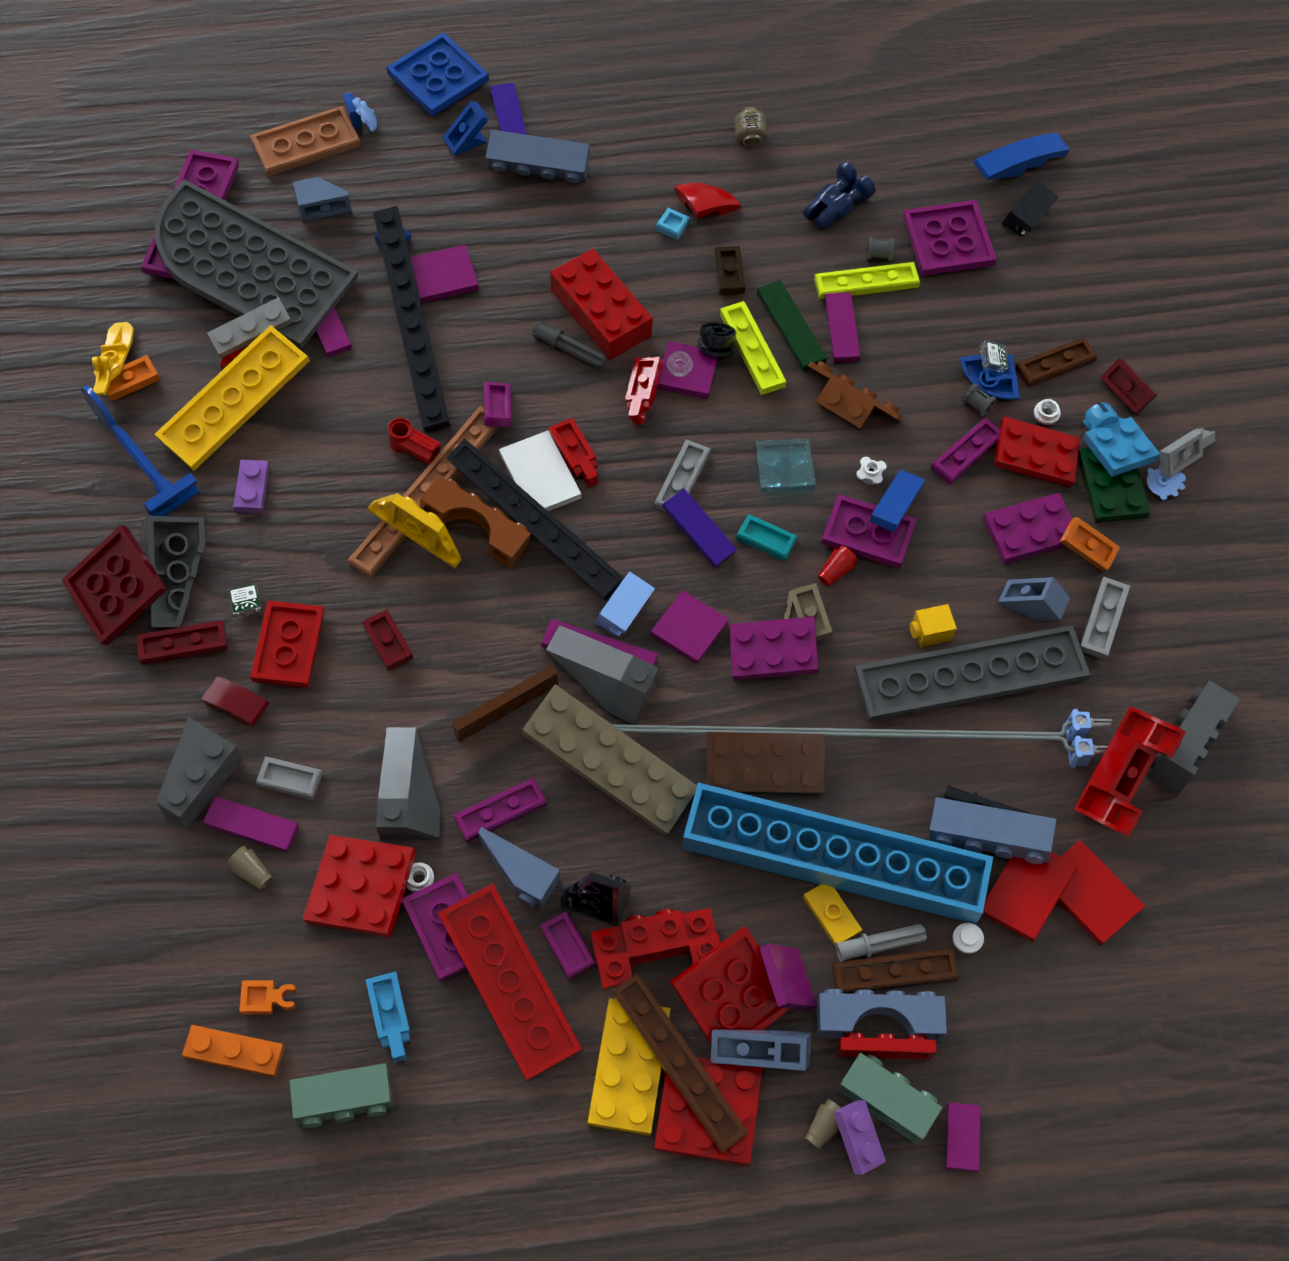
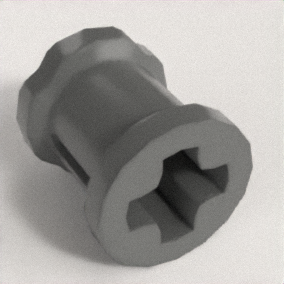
(880, 249)
(979, 400)

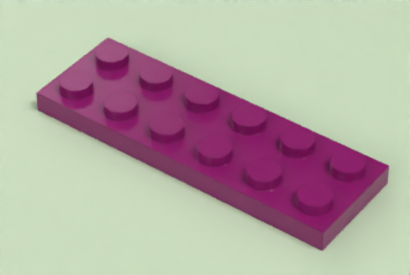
(208, 171)

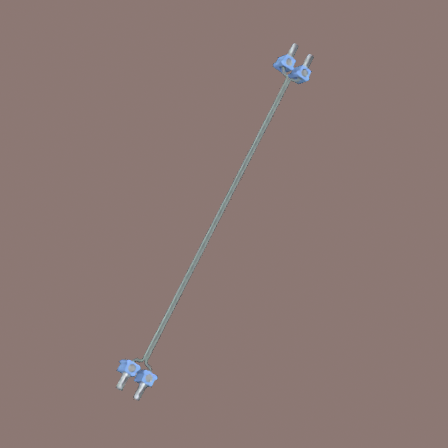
(1076, 729)

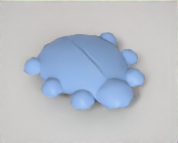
(367, 114)
(1163, 485)

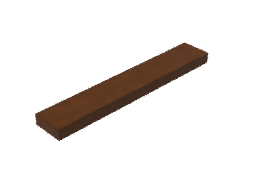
(679, 1063)

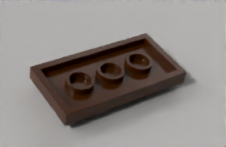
(766, 762)

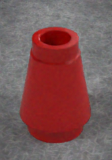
(837, 565)

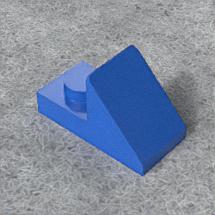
(466, 129)

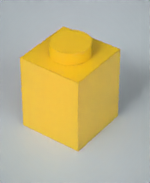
(933, 626)

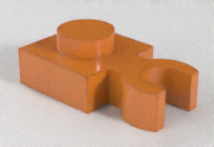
(260, 997)

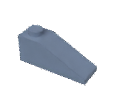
(525, 874)
(762, 1048)

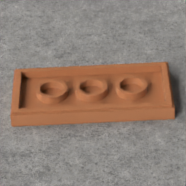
(305, 141)

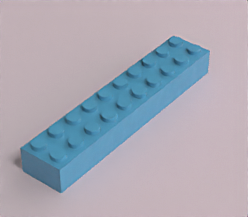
(838, 853)

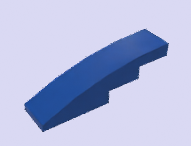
(1023, 154)

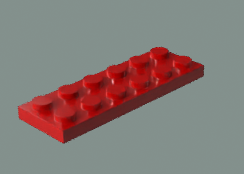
(509, 982)

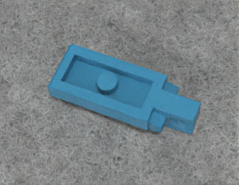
(389, 1013)

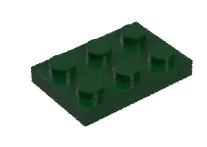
(1112, 497)

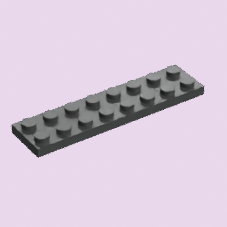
(971, 672)

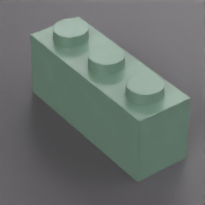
(341, 1095)
(890, 1097)

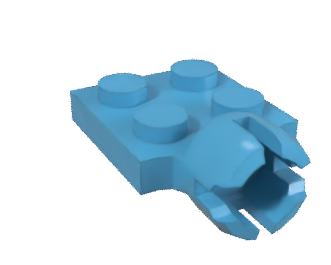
(1117, 441)

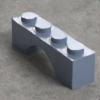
(916, 1013)

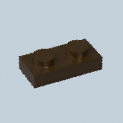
(729, 270)

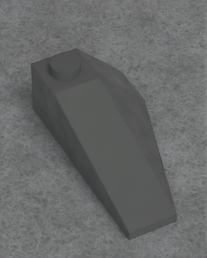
(610, 675)

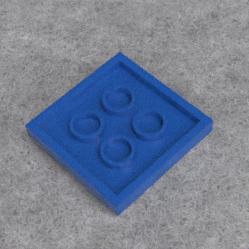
(437, 74)

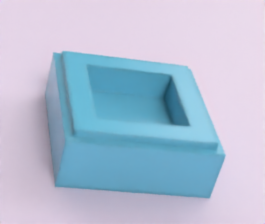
(672, 223)

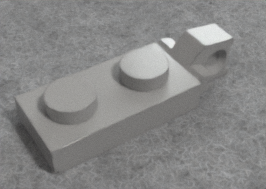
(1184, 451)

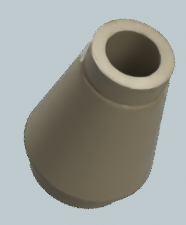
(249, 867)
(824, 1125)

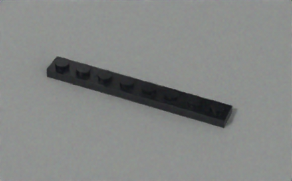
(535, 518)

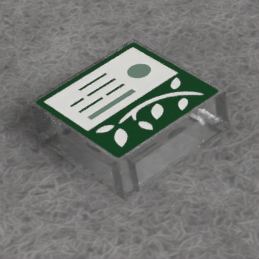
(994, 356)
(245, 600)

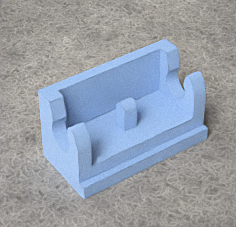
(624, 604)

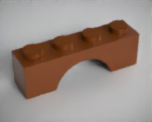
(451, 503)

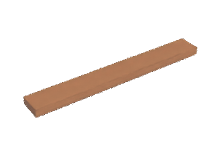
(385, 538)

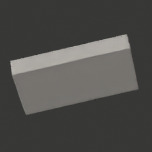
(289, 778)

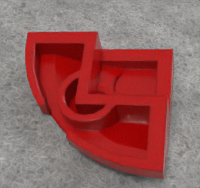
(706, 199)

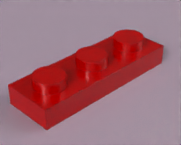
(887, 1046)

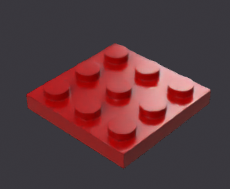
(360, 886)
(729, 988)
(682, 1132)

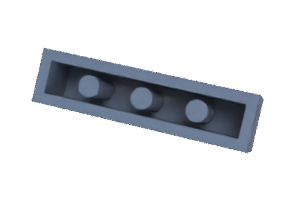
(538, 156)
(992, 830)

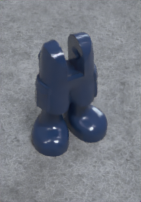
(834, 200)

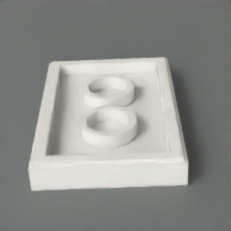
(541, 471)

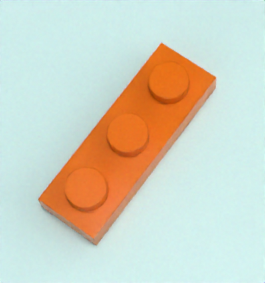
(233, 1051)

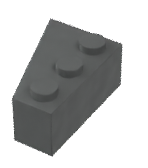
(196, 773)

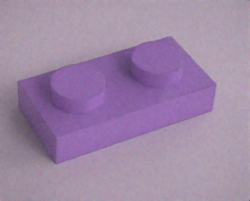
(251, 486)
(859, 1137)

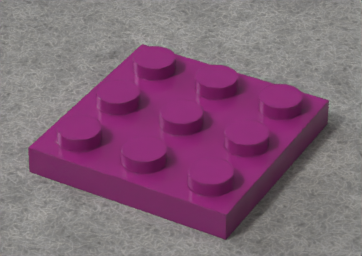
(949, 238)

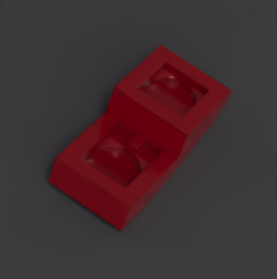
(235, 700)

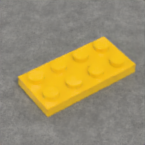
(624, 1077)

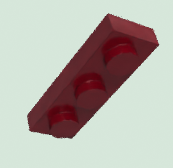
(181, 642)

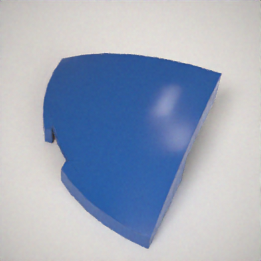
(994, 383)

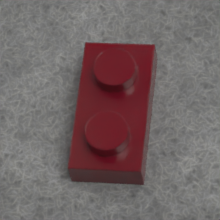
(1128, 386)
(387, 640)

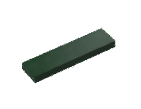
(791, 324)

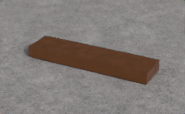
(505, 703)
(895, 971)

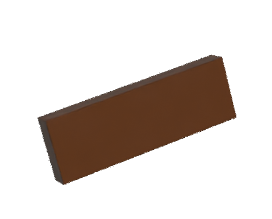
(1056, 362)

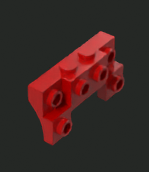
(1124, 768)
(651, 939)

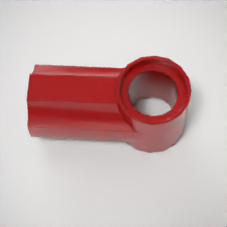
(413, 441)

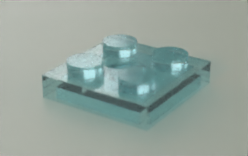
(785, 465)

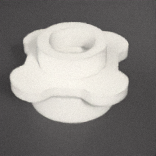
(868, 476)

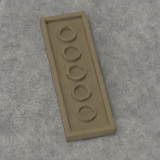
(609, 760)

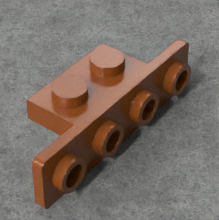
(847, 400)

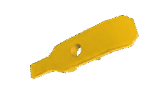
(112, 356)

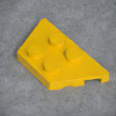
(417, 525)

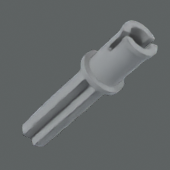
(880, 942)

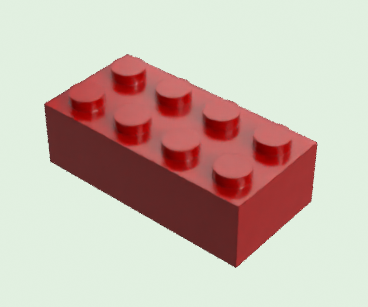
(601, 304)

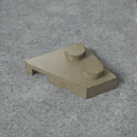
(808, 603)

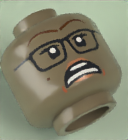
(750, 127)

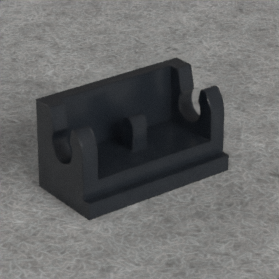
(1030, 208)

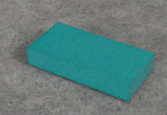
(766, 537)

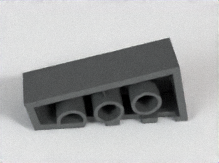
(1202, 726)

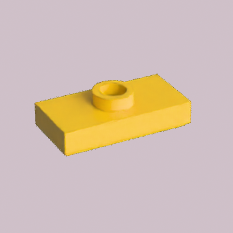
(832, 913)

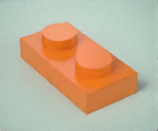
(132, 378)
(1090, 544)

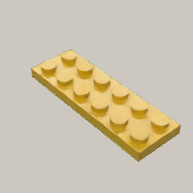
(232, 397)

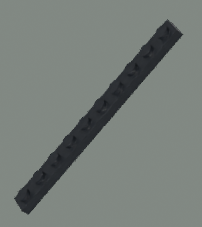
(411, 320)

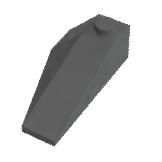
(174, 552)
(406, 791)

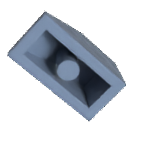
(320, 199)
(1035, 598)

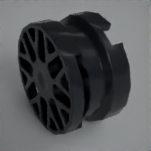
(716, 339)

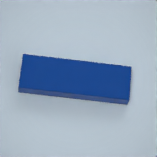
(897, 500)

